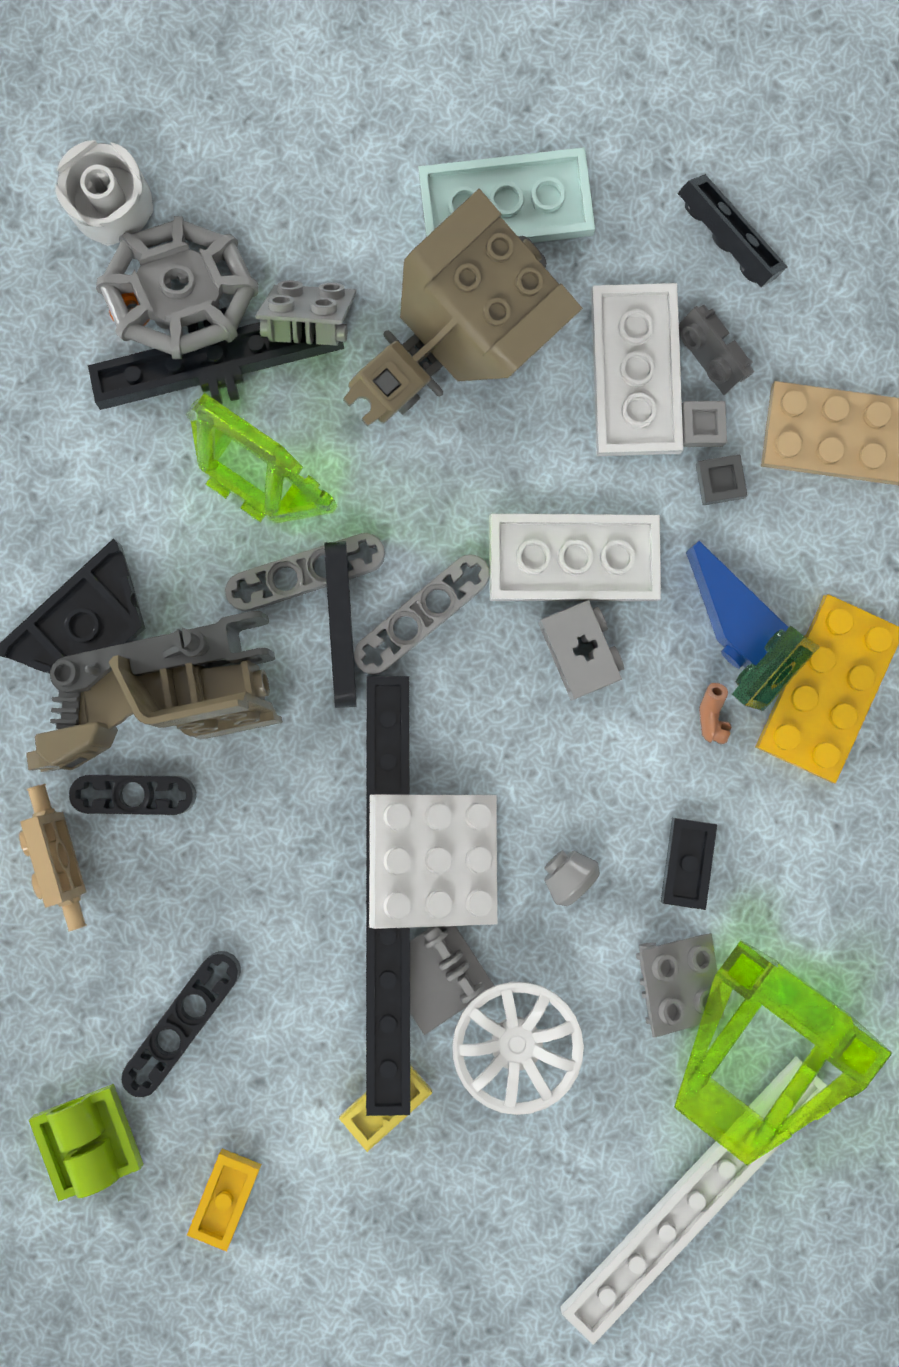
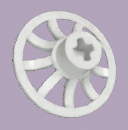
(517, 1047)

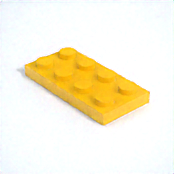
(833, 691)

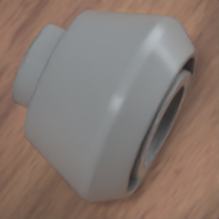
(570, 876)

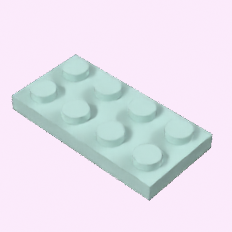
(536, 193)

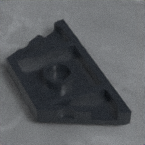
(84, 615)

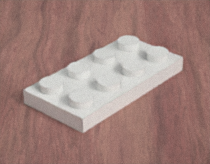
(637, 369)
(574, 557)

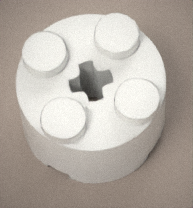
(103, 191)

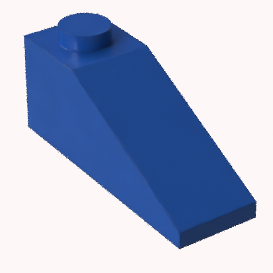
(735, 612)

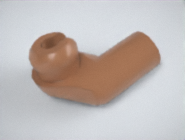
(710, 710)

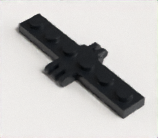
(211, 367)

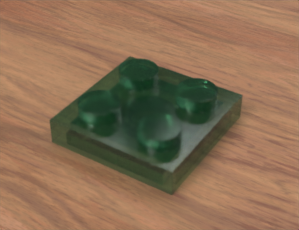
(784, 658)

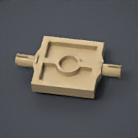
(53, 858)

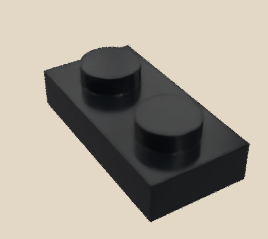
(688, 863)

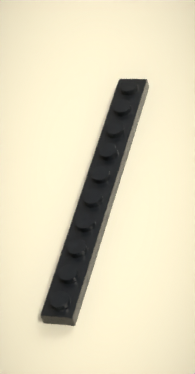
(387, 947)

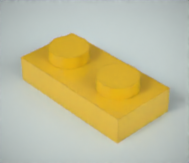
(224, 1199)

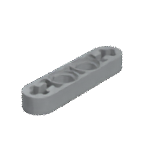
(303, 565)
(417, 610)

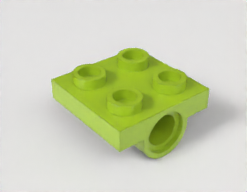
(86, 1143)

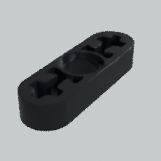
(101, 805)

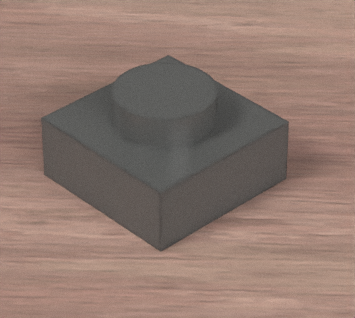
(721, 479)

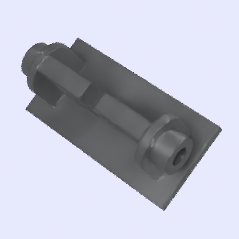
(703, 336)

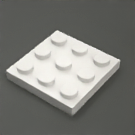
(432, 860)

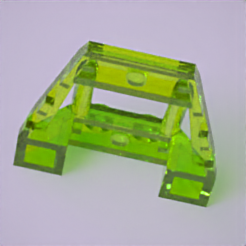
(213, 431)
(825, 1024)

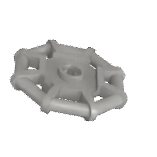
(182, 307)

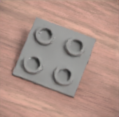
(319, 307)
(442, 976)
(677, 982)

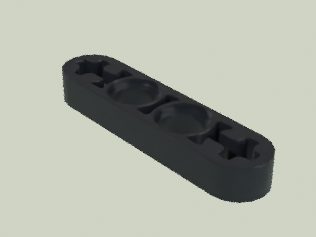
(340, 624)
(180, 1022)

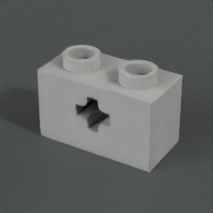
(561, 636)

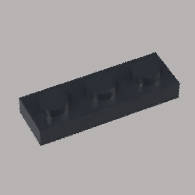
(731, 230)

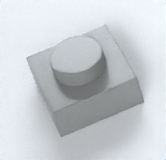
(704, 423)

